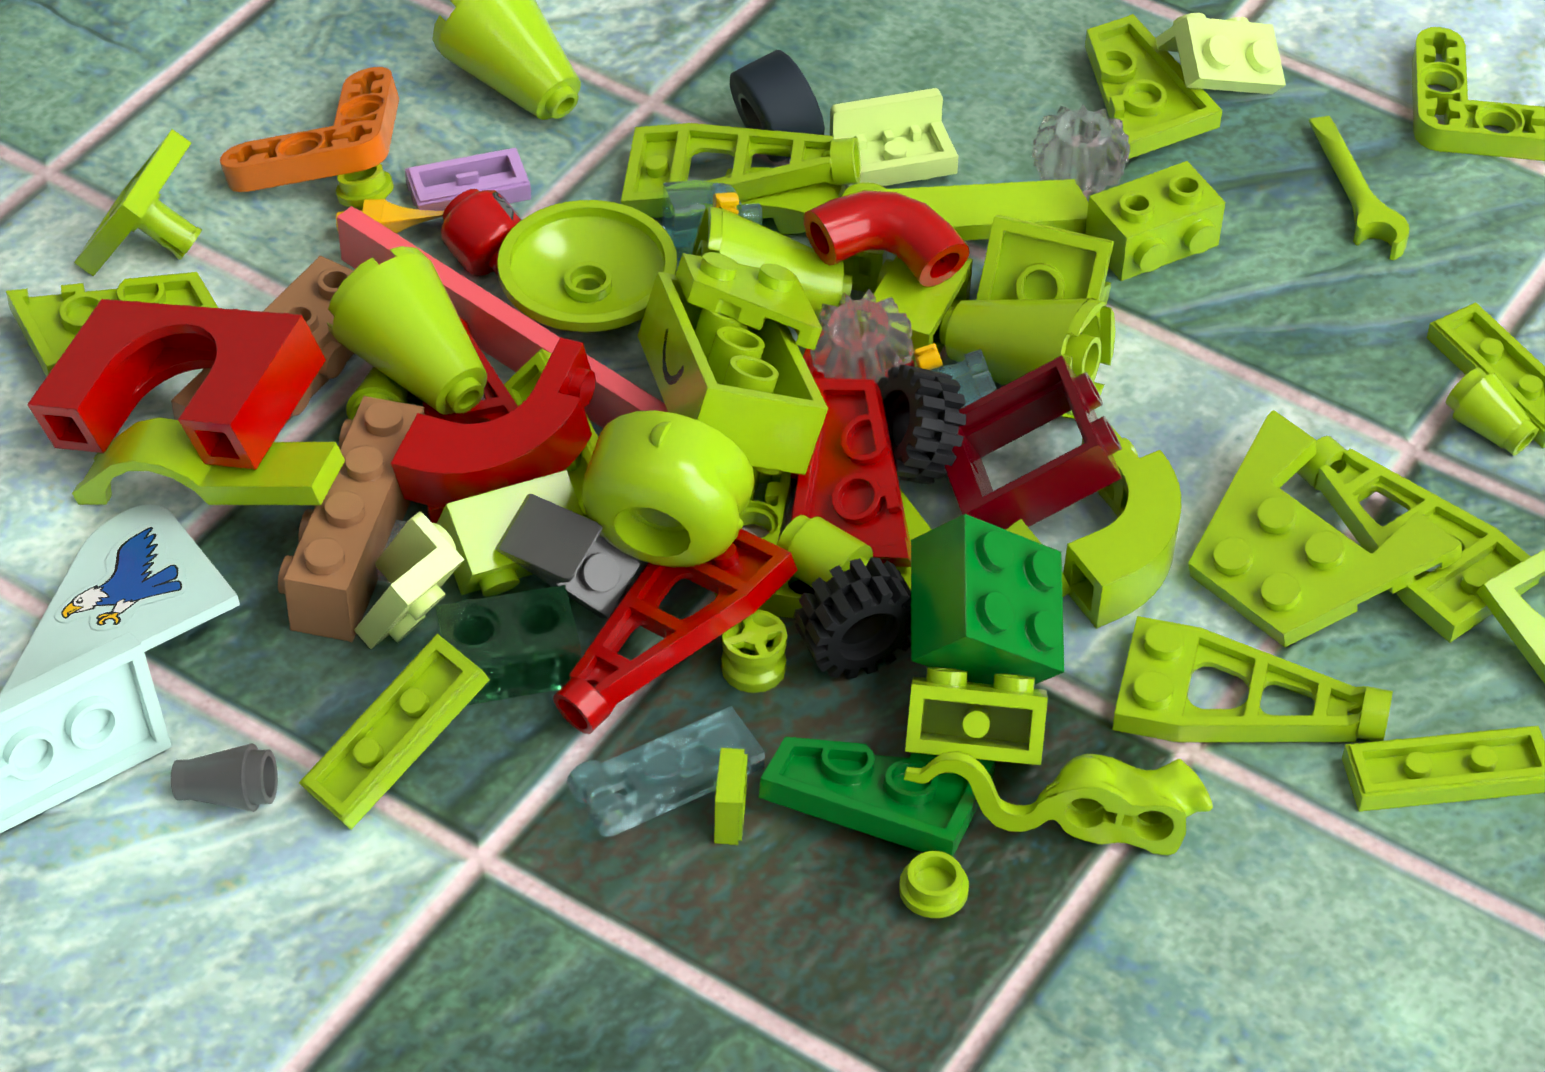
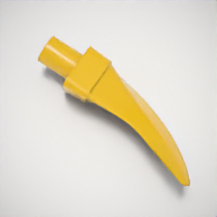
(395, 216)

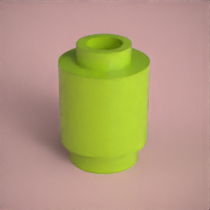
(820, 547)

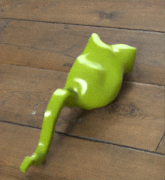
(1091, 799)

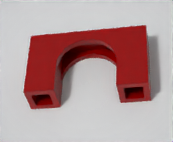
(129, 347)

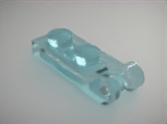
(661, 772)

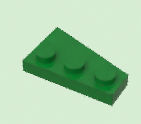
(870, 794)

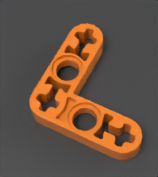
(353, 144)

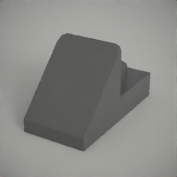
(568, 552)

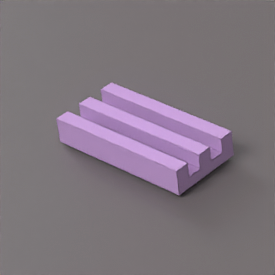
(440, 182)

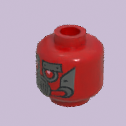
(476, 228)

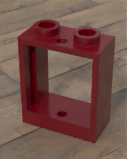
(1012, 414)

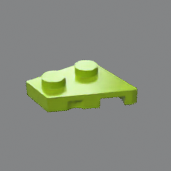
(749, 293)

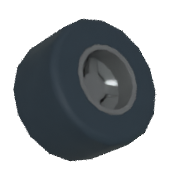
(775, 97)

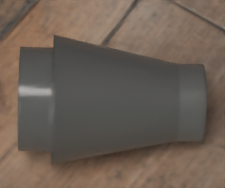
(227, 778)

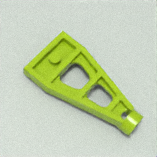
(666, 152)
(1439, 597)
(1159, 678)

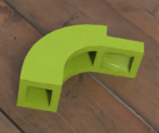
(1130, 558)

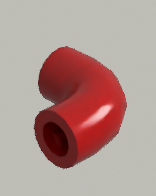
(887, 224)

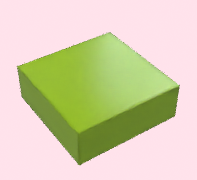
(730, 796)

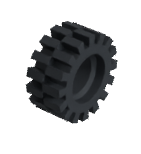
(922, 421)
(856, 618)

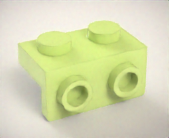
(1225, 53)
(897, 136)
(416, 567)

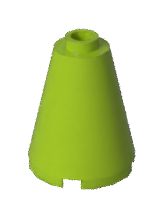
(511, 52)
(756, 245)
(409, 330)
(1031, 332)

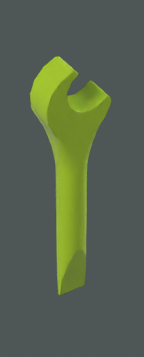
(1371, 215)

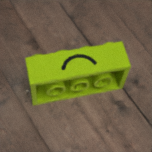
(733, 378)

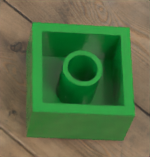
(986, 602)

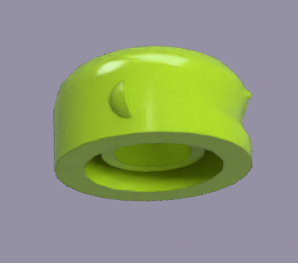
(667, 488)

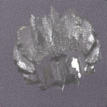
(1081, 148)
(862, 338)

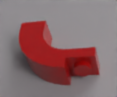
(538, 438)

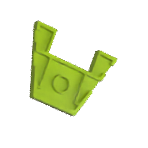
(1287, 563)

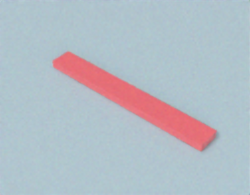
(493, 323)

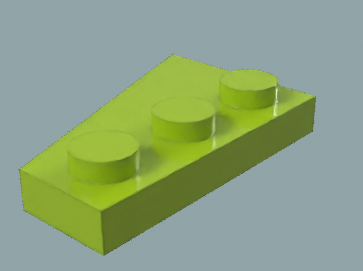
(1146, 87)
(54, 320)

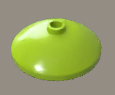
(584, 264)

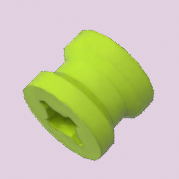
(766, 639)

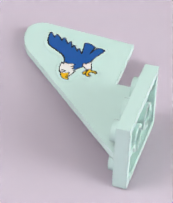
(83, 688)

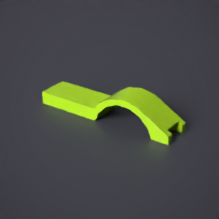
(286, 476)

